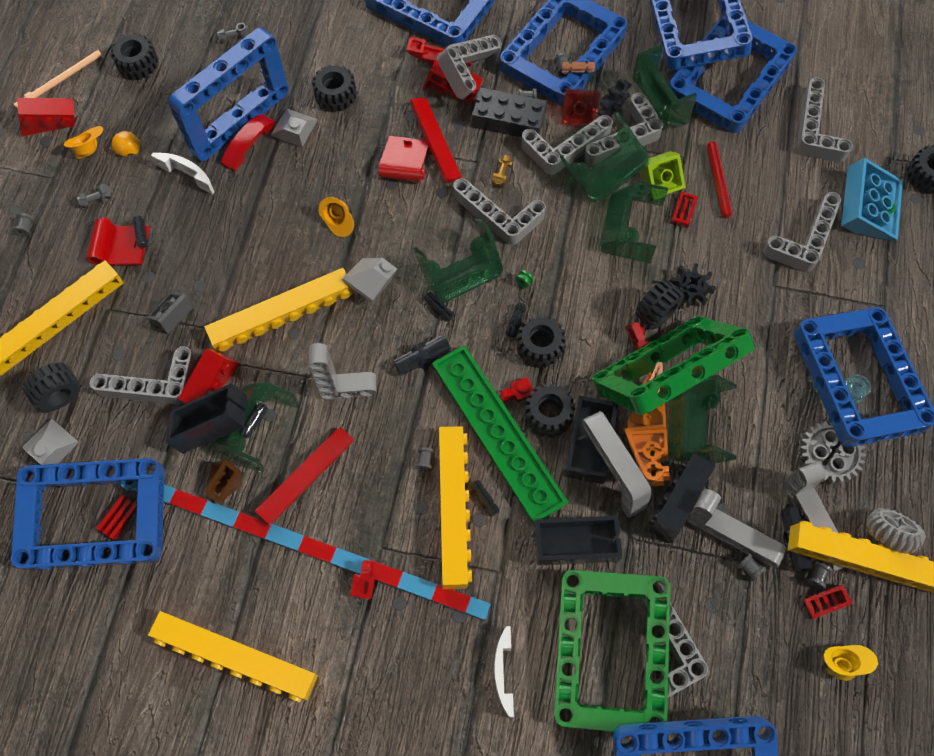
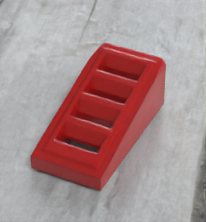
(844, 597)

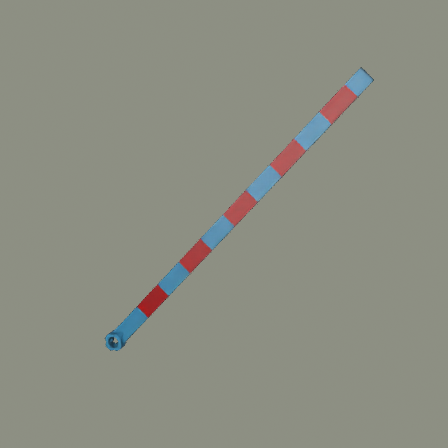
(321, 551)

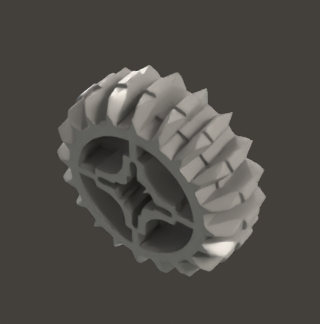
(895, 530)

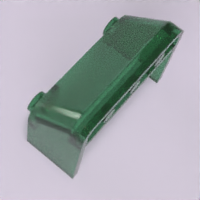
(658, 92)
(614, 169)
(616, 236)
(466, 273)
(689, 421)
(234, 443)

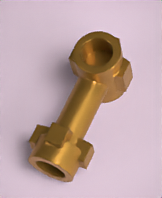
(500, 177)

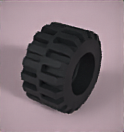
(134, 56)
(334, 98)
(920, 170)
(659, 304)
(541, 327)
(51, 387)
(552, 396)

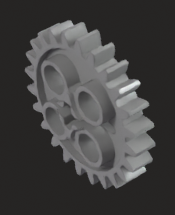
(848, 464)

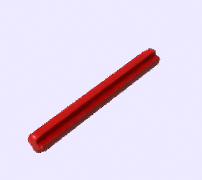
(719, 180)

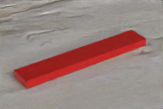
(435, 140)
(304, 476)

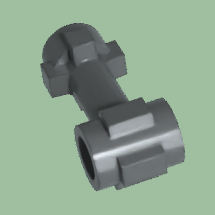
(241, 31)
(104, 192)

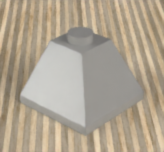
(294, 127)
(370, 277)
(50, 444)

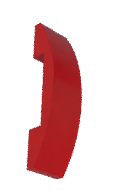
(427, 53)
(245, 139)

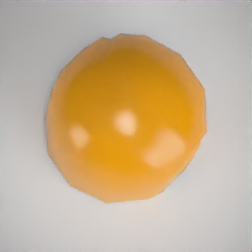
(125, 143)

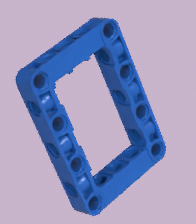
(430, 23)
(683, 56)
(514, 61)
(184, 102)
(735, 117)
(839, 405)
(29, 506)
(697, 736)

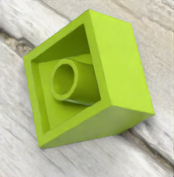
(665, 171)

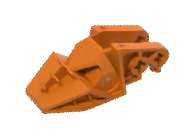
(649, 434)

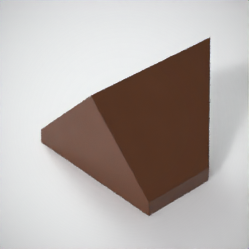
(223, 480)

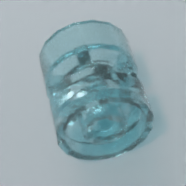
(858, 387)

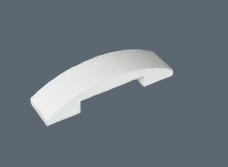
(170, 161)
(505, 699)

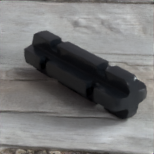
(140, 232)
(440, 307)
(515, 319)
(254, 420)
(484, 498)

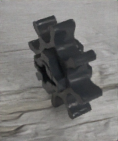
(615, 98)
(687, 283)

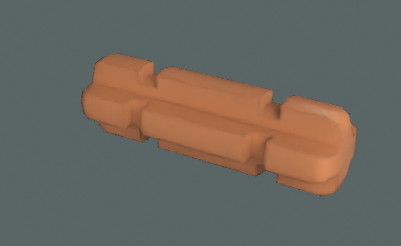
(578, 67)

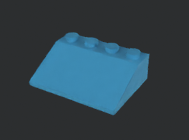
(864, 200)

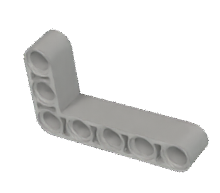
(454, 57)
(646, 131)
(809, 140)
(571, 149)
(497, 215)
(817, 236)
(338, 385)
(149, 386)
(635, 487)
(803, 495)
(737, 534)
(685, 662)

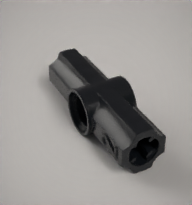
(422, 355)
(791, 517)

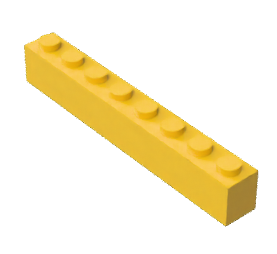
(278, 310)
(57, 314)
(453, 509)
(861, 555)
(234, 656)

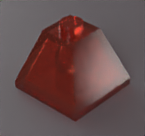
(580, 107)

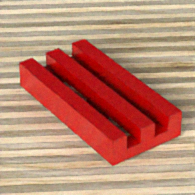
(680, 221)
(106, 521)

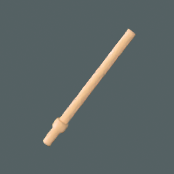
(61, 77)

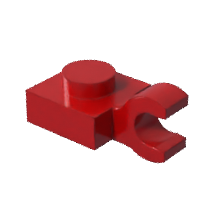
(636, 334)
(519, 390)
(362, 583)

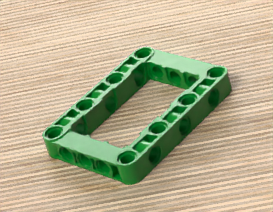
(679, 378)
(570, 648)

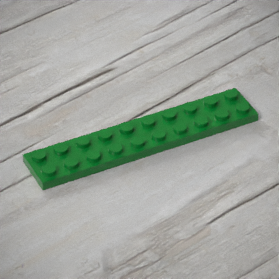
(500, 434)

